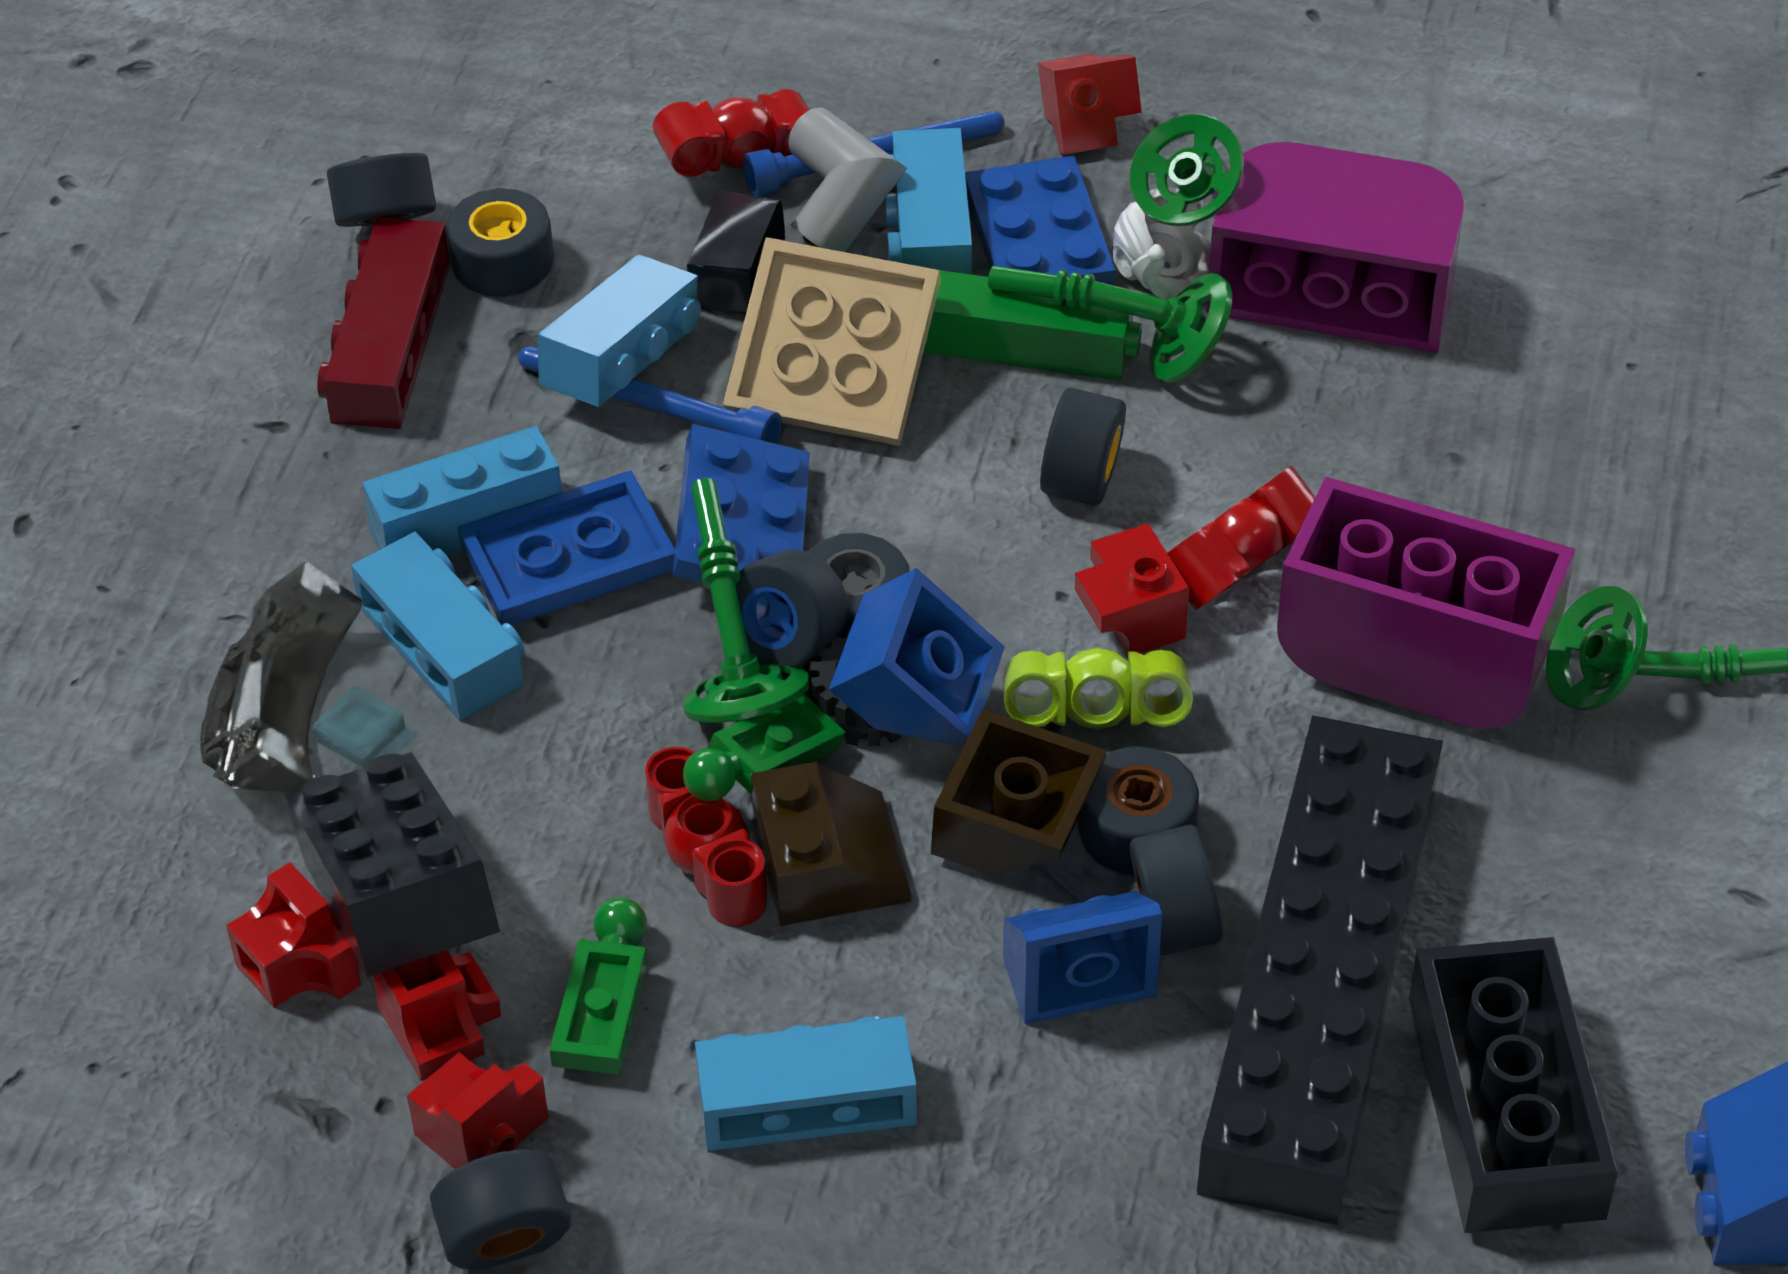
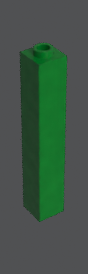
(1029, 330)

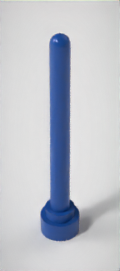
(769, 170)
(752, 423)

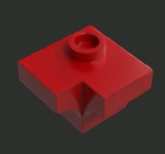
(1086, 96)
(1134, 590)
(292, 942)
(437, 1008)
(476, 1111)

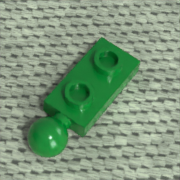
(758, 744)
(602, 991)

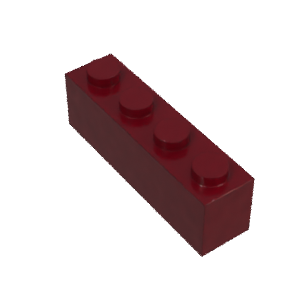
(385, 323)

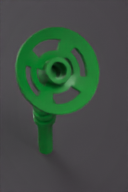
(1192, 169)
(1173, 318)
(1615, 655)
(740, 678)

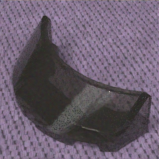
(270, 683)

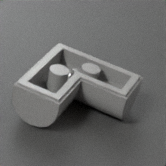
(854, 175)

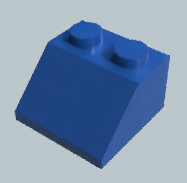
(916, 662)
(1083, 955)
(1743, 1171)

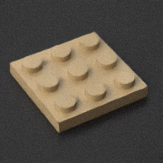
(833, 340)

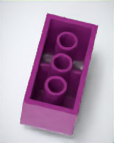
(1340, 244)
(1420, 605)

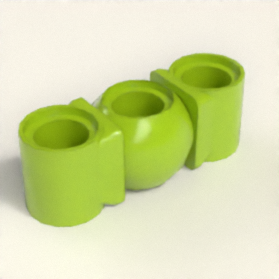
(1125, 698)

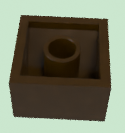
(1012, 795)
(825, 843)

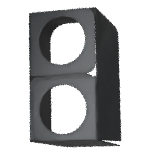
(732, 248)

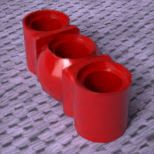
(704, 137)
(1243, 537)
(707, 841)

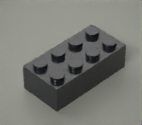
(392, 863)
(1511, 1085)

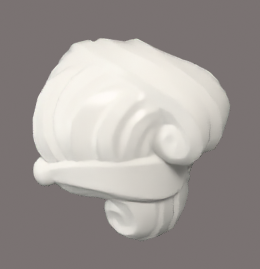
(1159, 254)

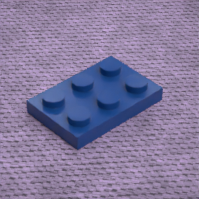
(1038, 219)
(759, 496)
(567, 548)

